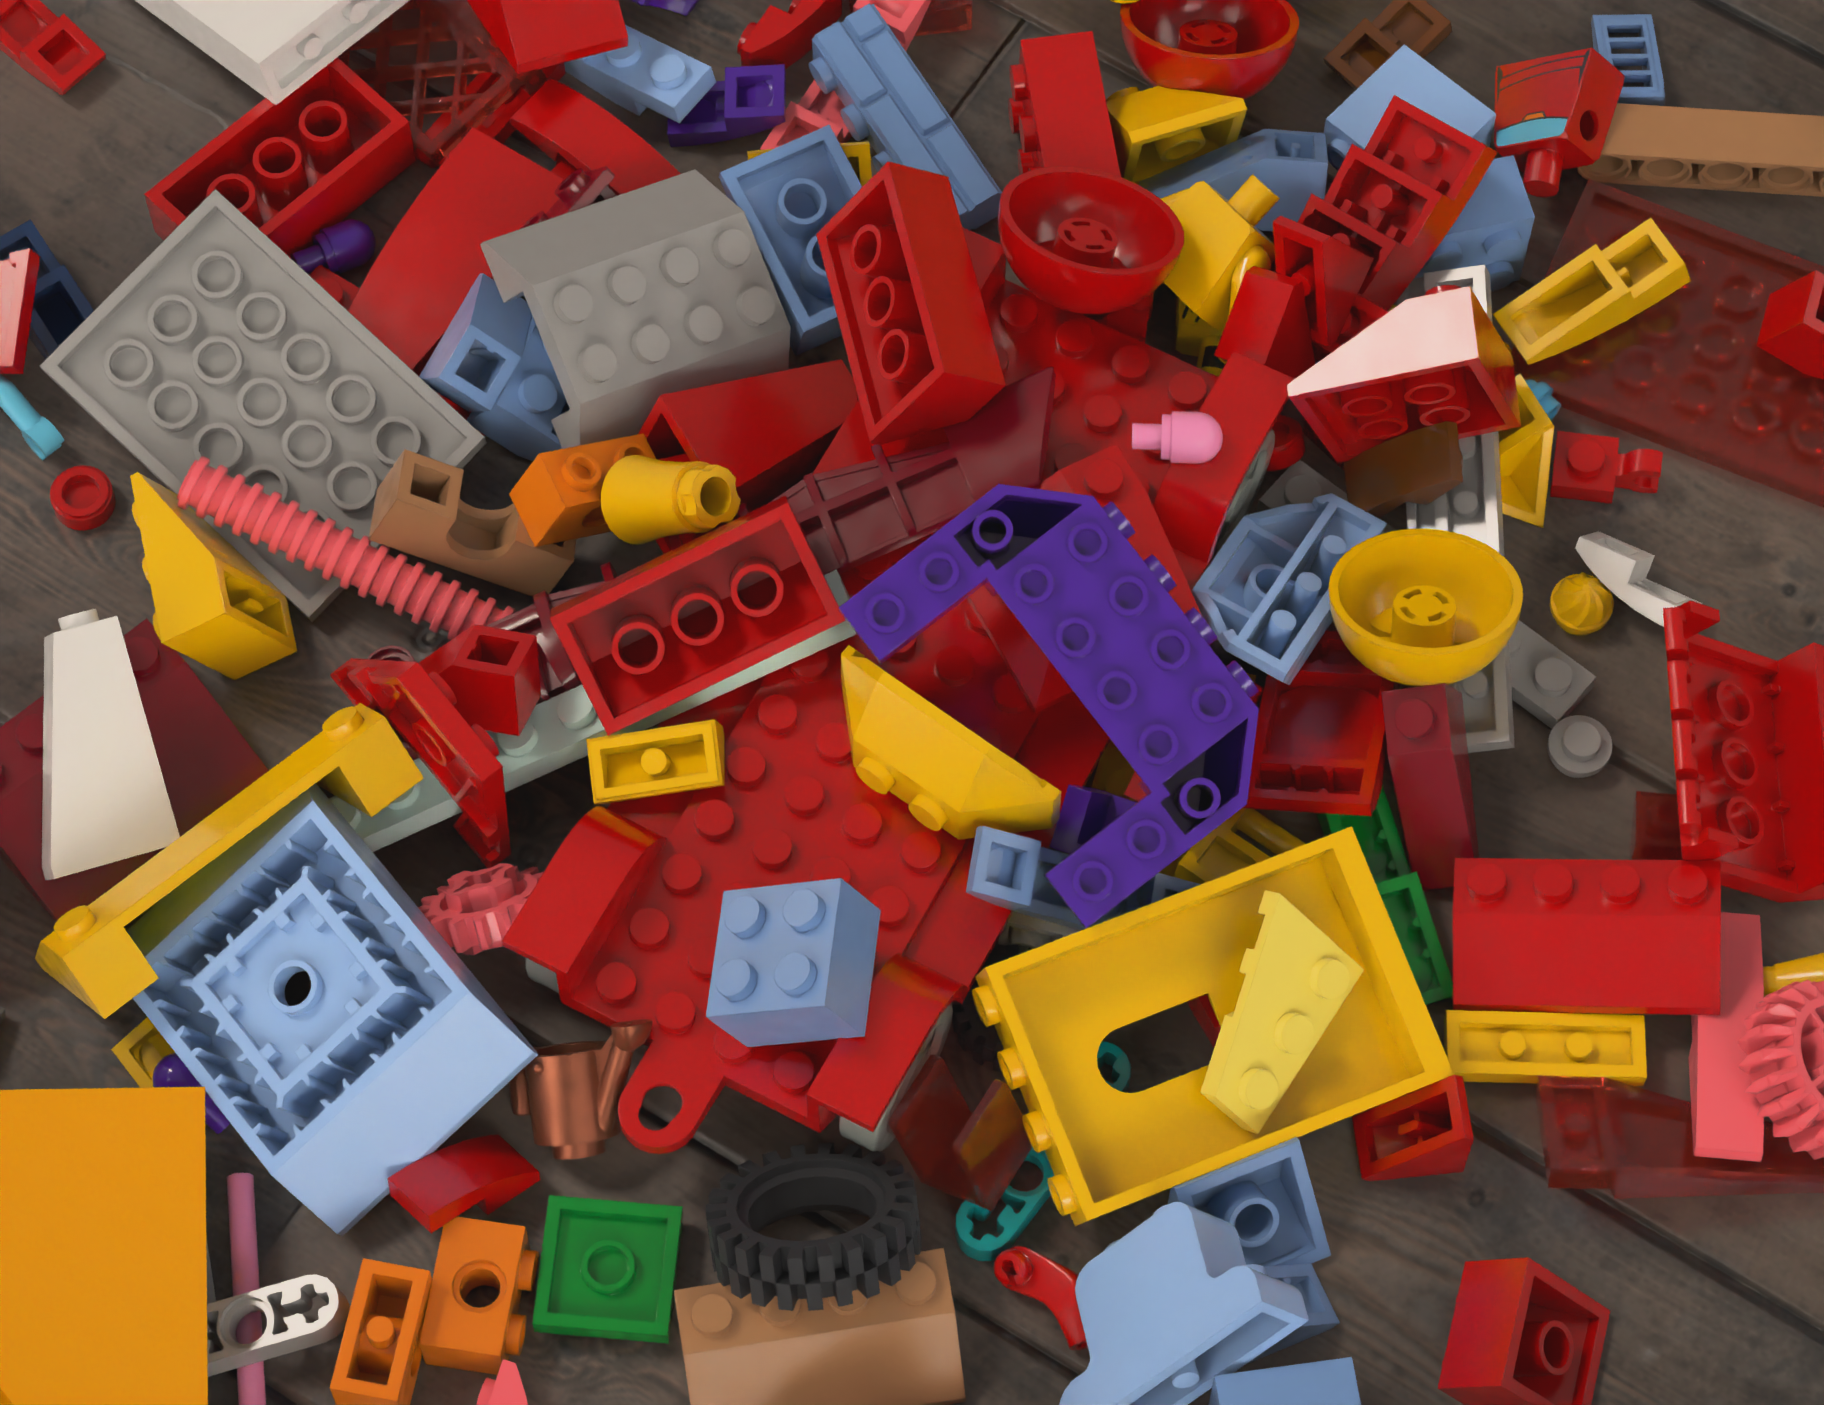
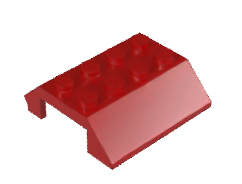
(1748, 758)

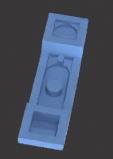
(1011, 875)

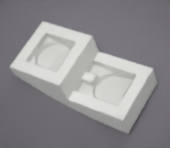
(1625, 571)

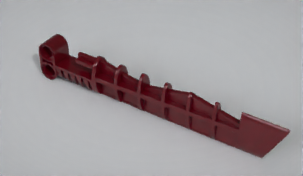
(857, 508)

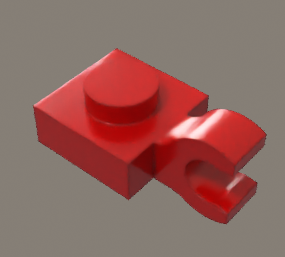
(1590, 468)

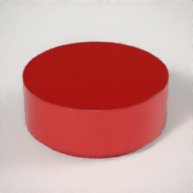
(1288, 444)
(82, 497)

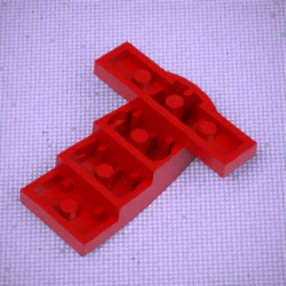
(1396, 204)
(437, 248)

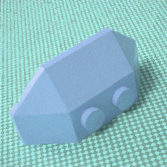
(1272, 581)

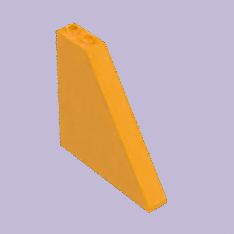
(103, 1246)

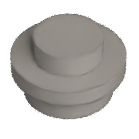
(1579, 746)

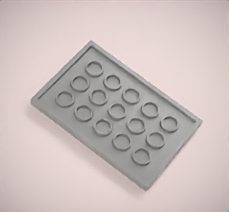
(260, 370)

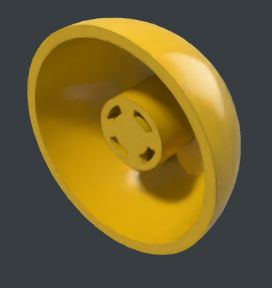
(1424, 605)

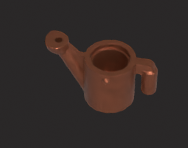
(577, 1089)

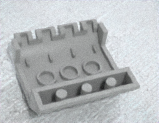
(643, 301)

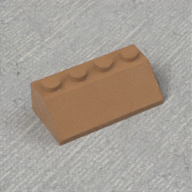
(865, 1353)

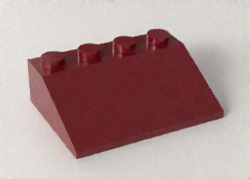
(196, 747)

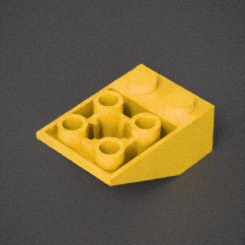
(205, 591)

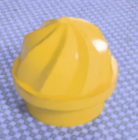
(1581, 604)

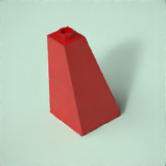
(758, 427)

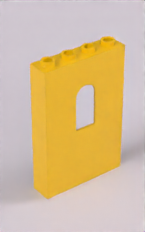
(1074, 991)

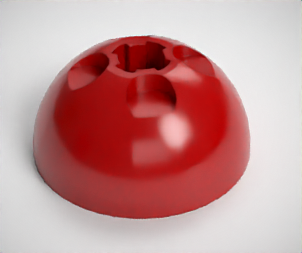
(1209, 43)
(1087, 238)

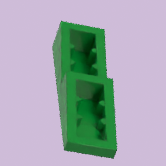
(1400, 894)

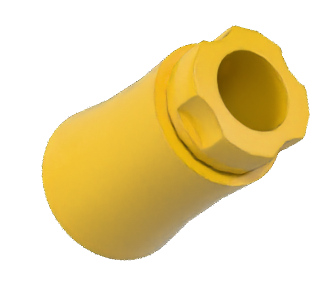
(661, 498)

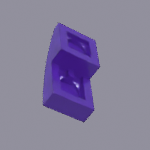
(733, 108)

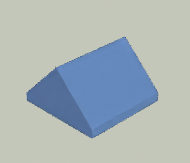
(1267, 1203)

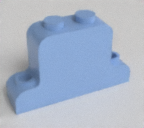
(1175, 1311)

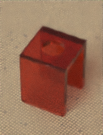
(942, 1132)

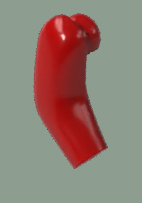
(1046, 1281)

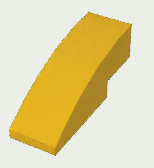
(1593, 293)

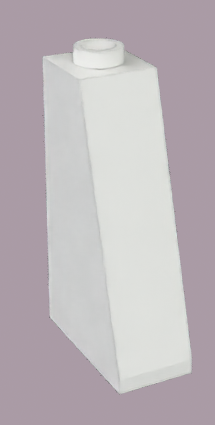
(98, 754)

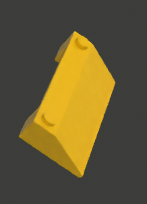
(351, 758)

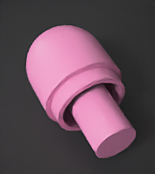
(1180, 437)

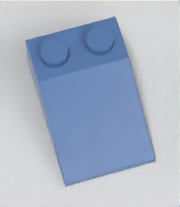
(787, 202)

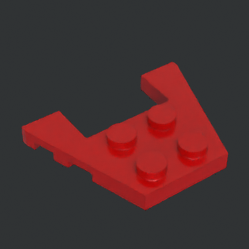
(453, 751)

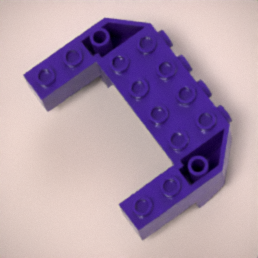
(1119, 648)

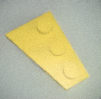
(1285, 1005)

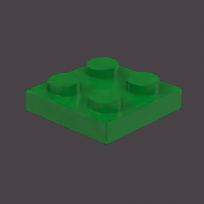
(608, 1269)

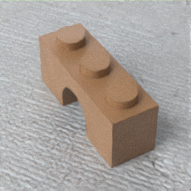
(423, 516)

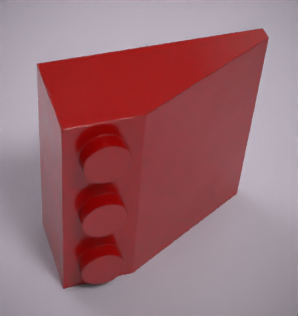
(1411, 370)

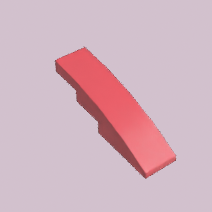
(1721, 1110)

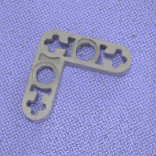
(293, 1296)

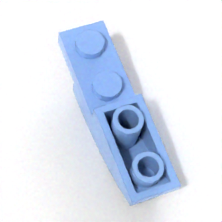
(646, 76)

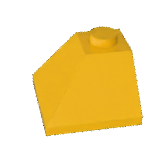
(1169, 127)

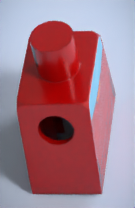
(1554, 114)

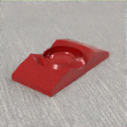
(1321, 736)

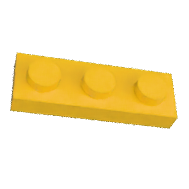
(1535, 1044)

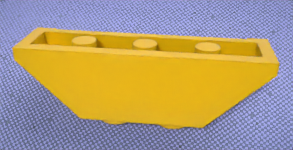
(936, 762)

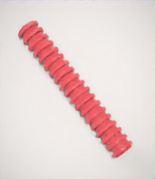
(334, 551)

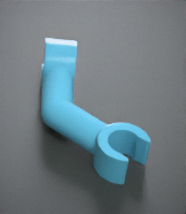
(35, 429)

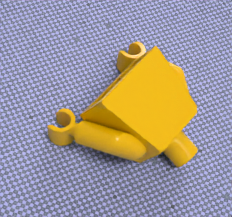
(1219, 245)

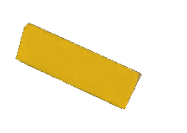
(656, 761)

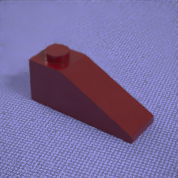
(1431, 779)

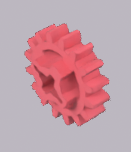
(479, 906)

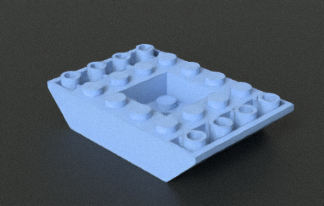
(380, 1051)

